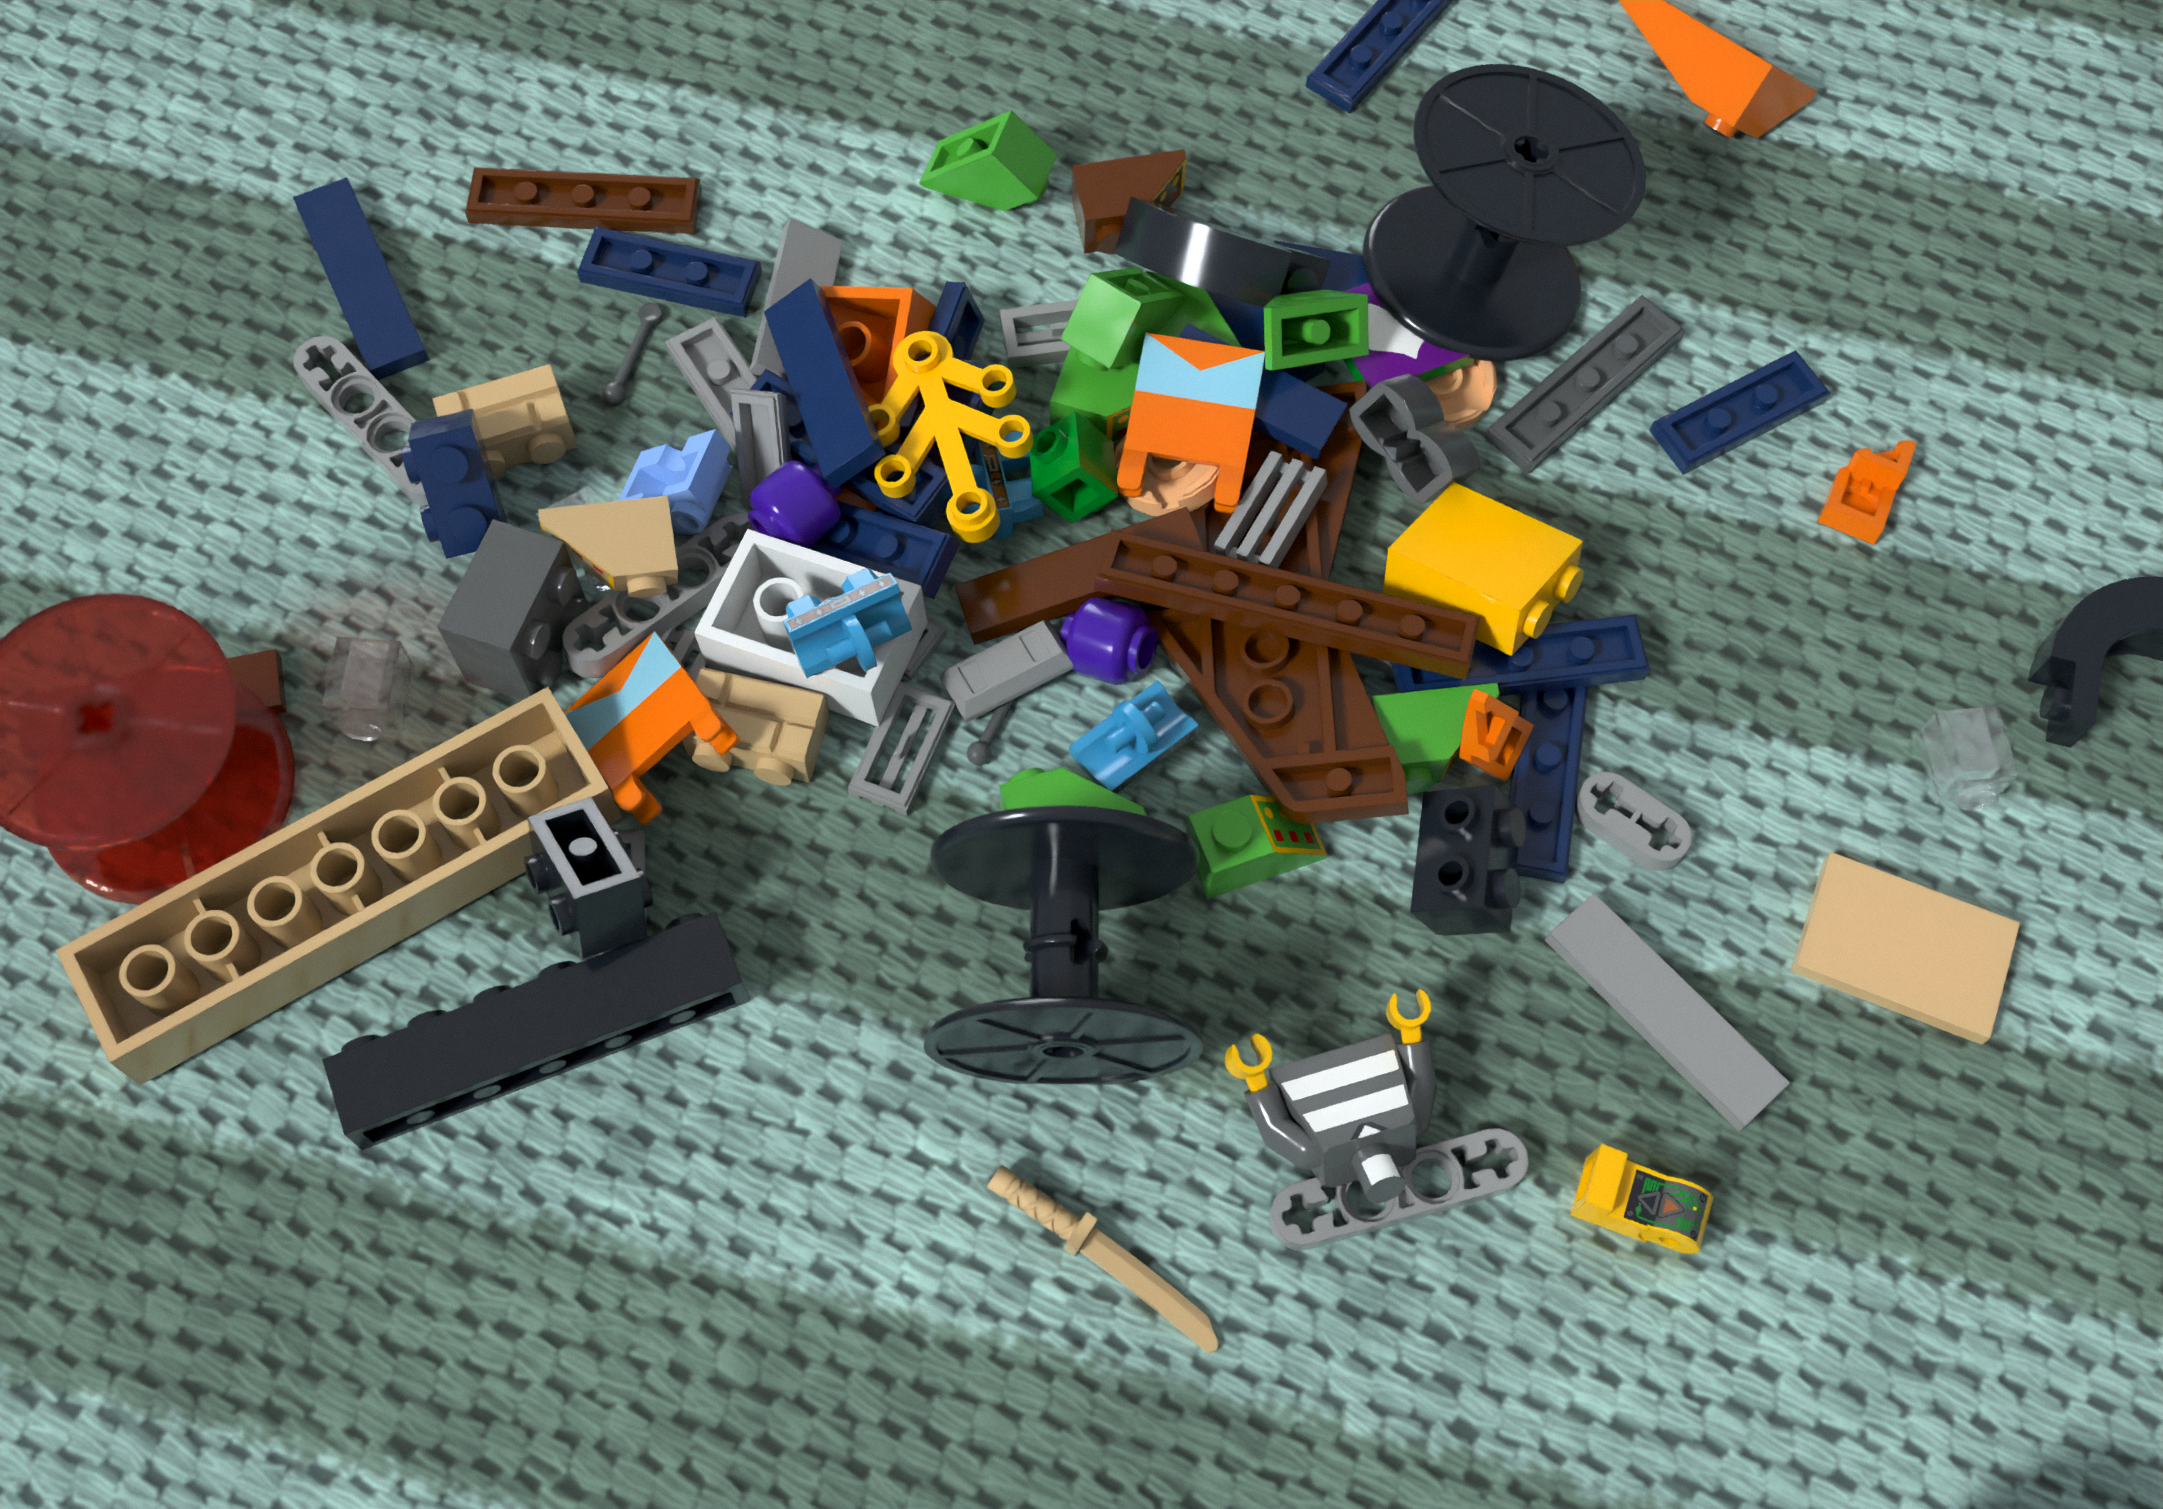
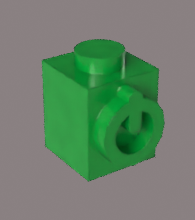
(1073, 468)

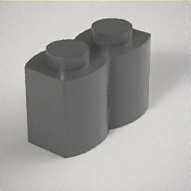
(1409, 429)

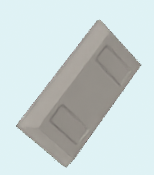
(760, 436)
(1006, 670)

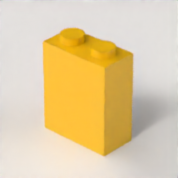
(1486, 564)

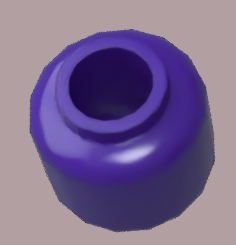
(795, 505)
(1109, 641)

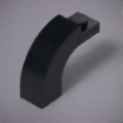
(1214, 256)
(2106, 623)

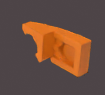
(1865, 491)
(1492, 735)

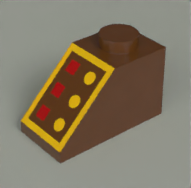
(1105, 188)

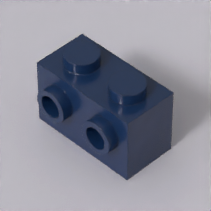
(456, 479)

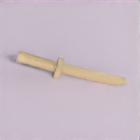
(1106, 1255)

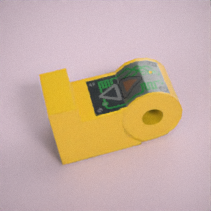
(1641, 1202)

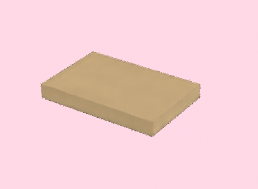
(1906, 948)

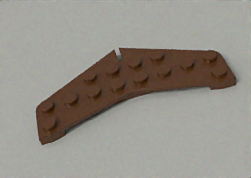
(1285, 701)

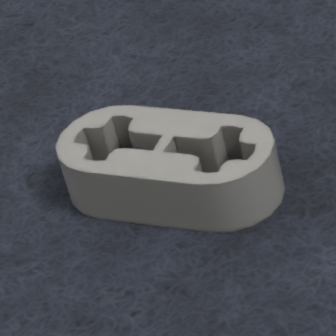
(1632, 821)

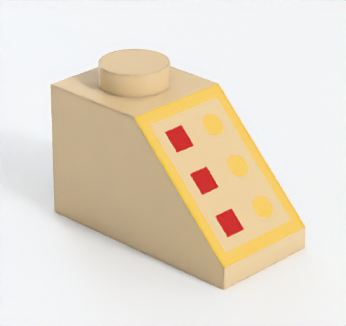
(619, 542)

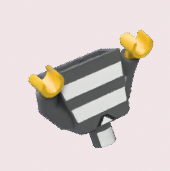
(1347, 1108)

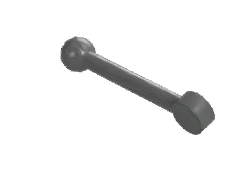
(650, 316)
(979, 751)

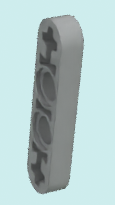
(365, 427)
(675, 605)
(1409, 1203)

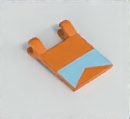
(1192, 407)
(640, 716)

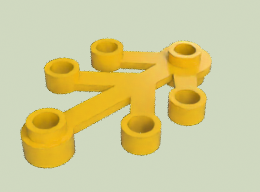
(943, 422)

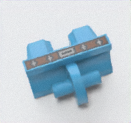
(1012, 498)
(848, 624)
(1133, 738)

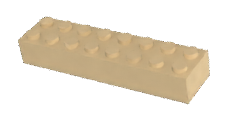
(328, 889)

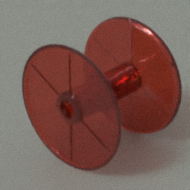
(134, 746)

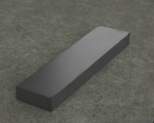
(1584, 384)

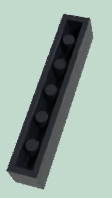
(533, 1030)

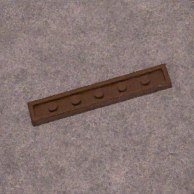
(1288, 604)

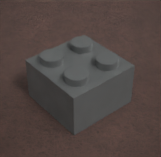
(513, 611)

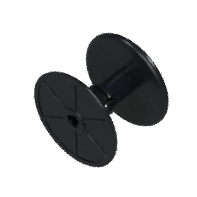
(1515, 179)
(1064, 870)

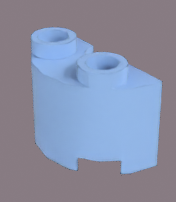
(688, 477)

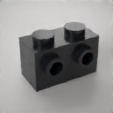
(1467, 861)
(587, 878)

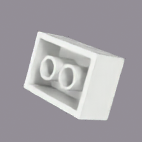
(748, 638)

